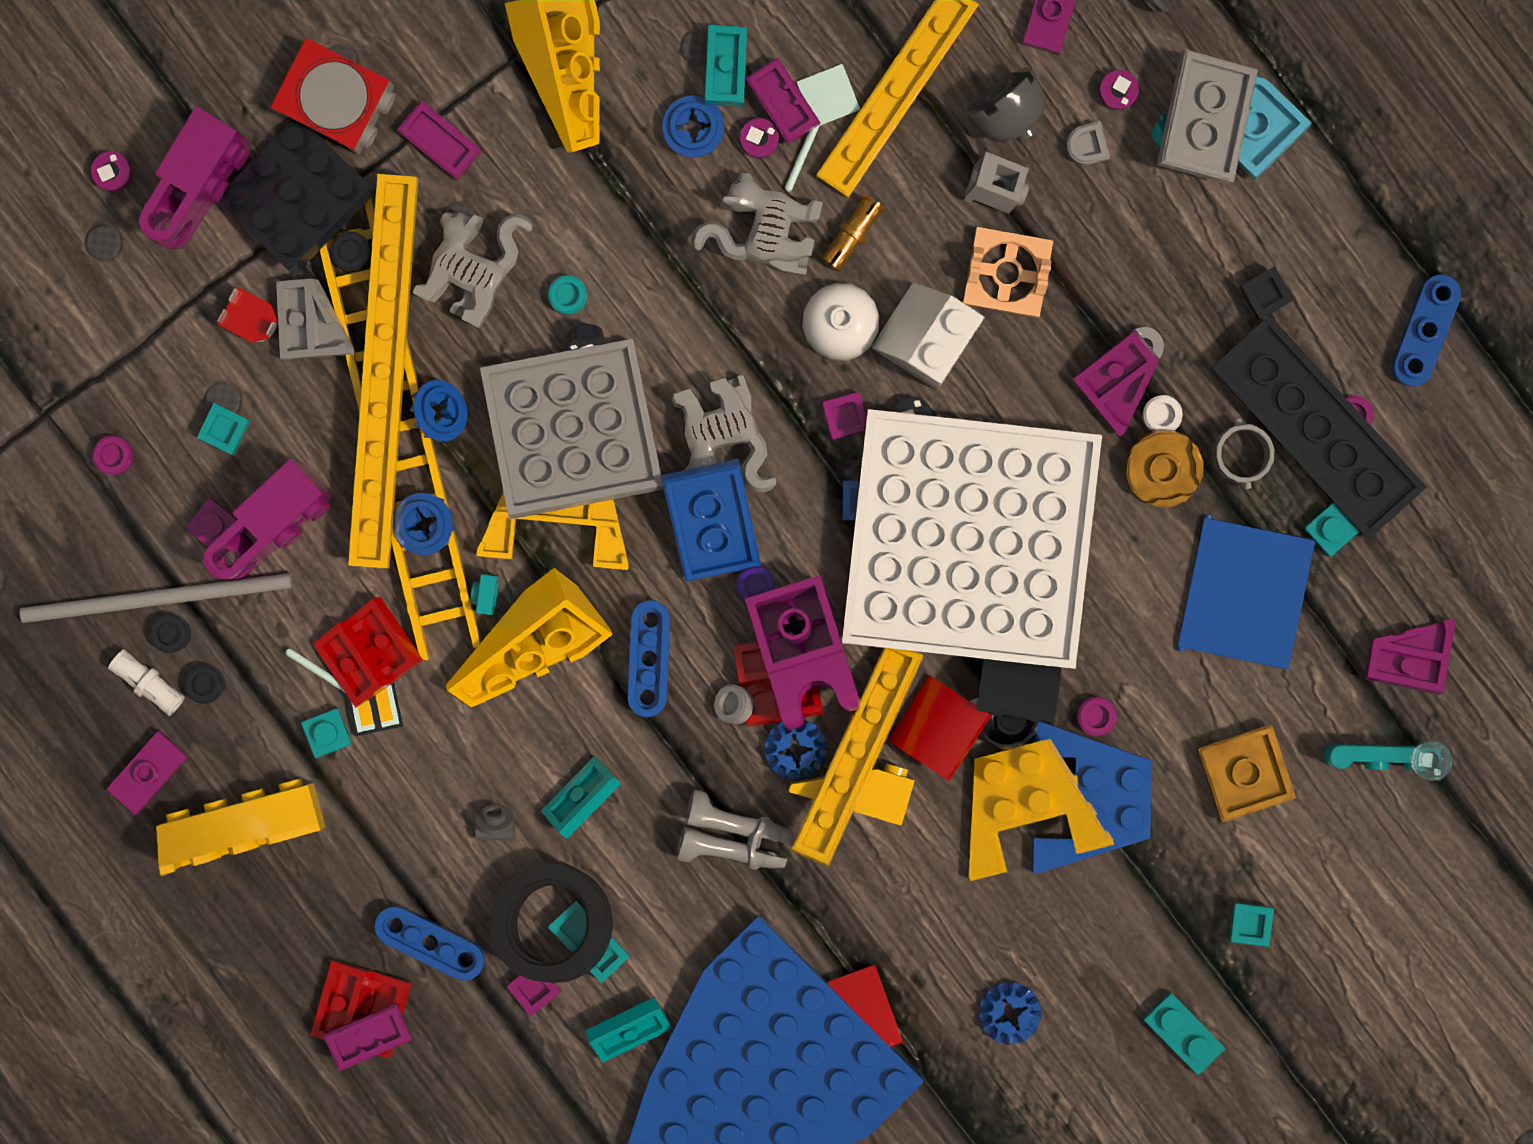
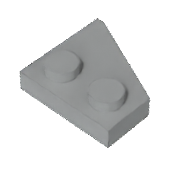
(308, 322)

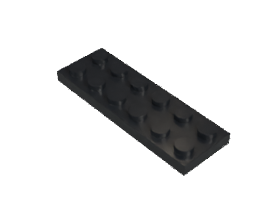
(1318, 427)

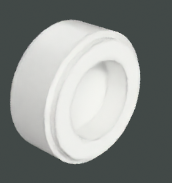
(1162, 413)

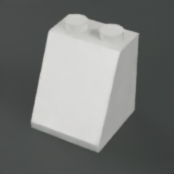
(927, 333)

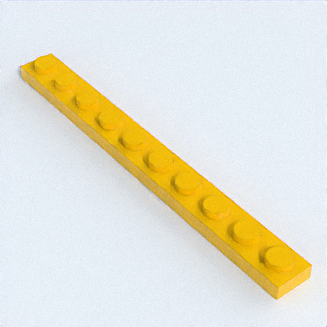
(383, 371)

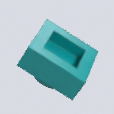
(223, 429)
(1331, 529)
(485, 594)
(327, 733)
(1251, 924)

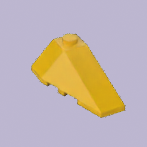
(559, 55)
(539, 630)

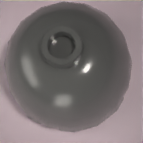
(1009, 108)

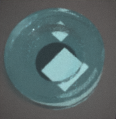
(1431, 760)

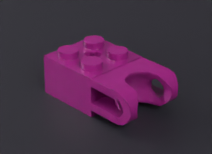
(192, 178)
(268, 520)
(805, 659)

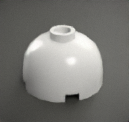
(840, 321)

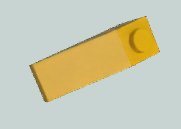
(882, 797)

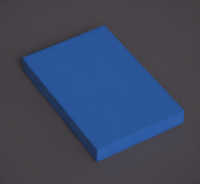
(711, 520)

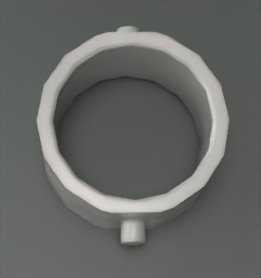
(1266, 444)

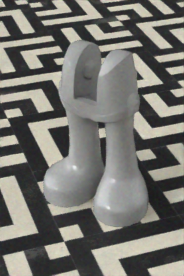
(703, 814)

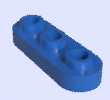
(1413, 342)
(643, 676)
(411, 942)

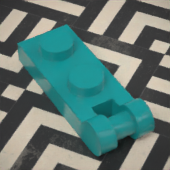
(1374, 756)

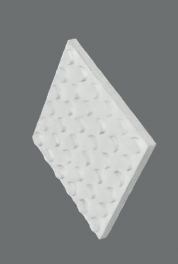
(971, 538)

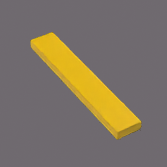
(895, 94)
(856, 755)

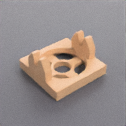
(1038, 248)

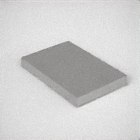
(1207, 117)

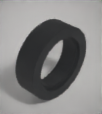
(505, 919)

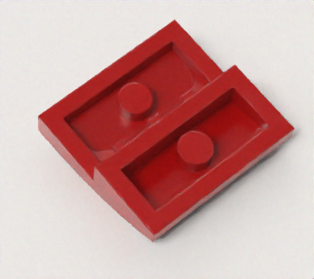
(367, 651)
(754, 677)
(939, 728)
(354, 993)
(868, 998)

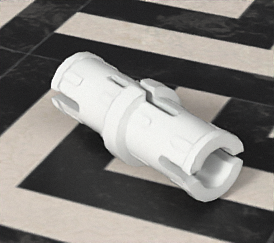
(146, 682)

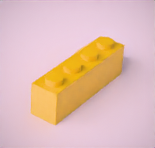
(238, 826)

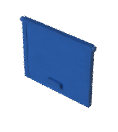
(1246, 593)

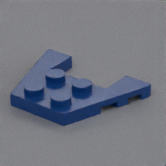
(1113, 784)

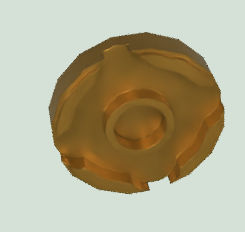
(1164, 468)

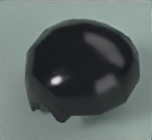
(1009, 731)

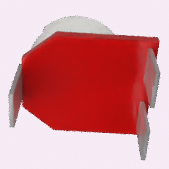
(248, 316)

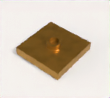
(1246, 773)

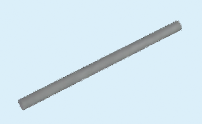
(156, 597)

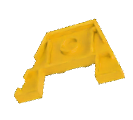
(609, 543)
(1024, 789)

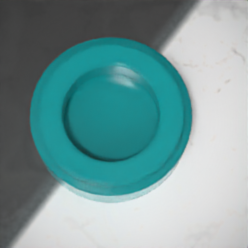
(567, 295)

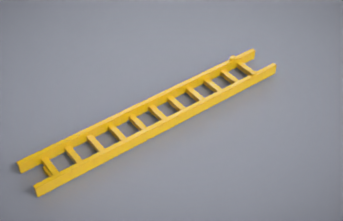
(429, 458)

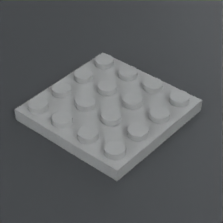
(571, 429)

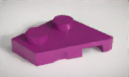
(1119, 379)
(1412, 658)

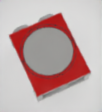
(334, 96)

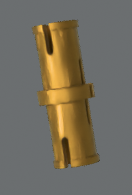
(852, 233)

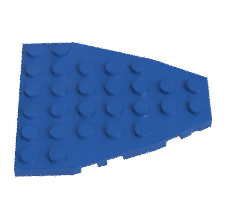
(770, 1057)

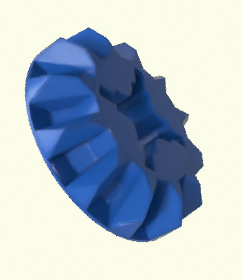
(679, 114)
(452, 408)
(408, 515)
(811, 760)
(1017, 996)

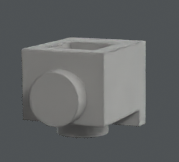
(997, 183)

